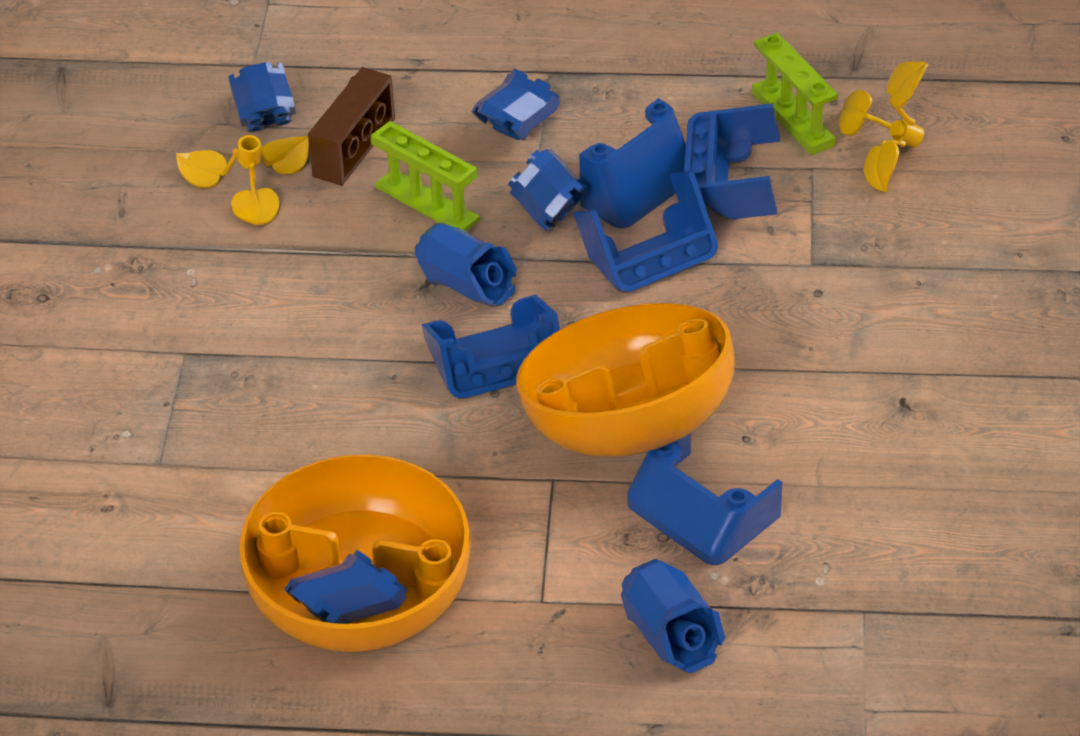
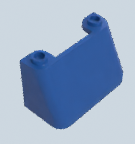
(635, 177)
(493, 356)

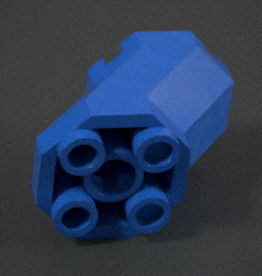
(262, 96)
(517, 105)
(547, 188)
(466, 264)
(348, 590)
(672, 615)

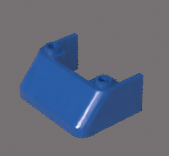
(728, 137)
(685, 243)
(693, 515)

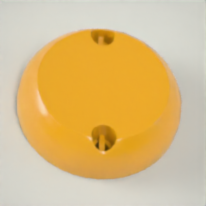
(628, 378)
(349, 504)

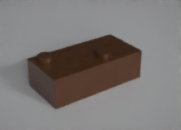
(345, 130)

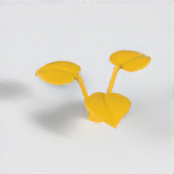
(883, 158)
(255, 206)

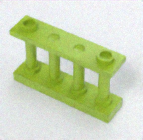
(792, 109)
(432, 161)

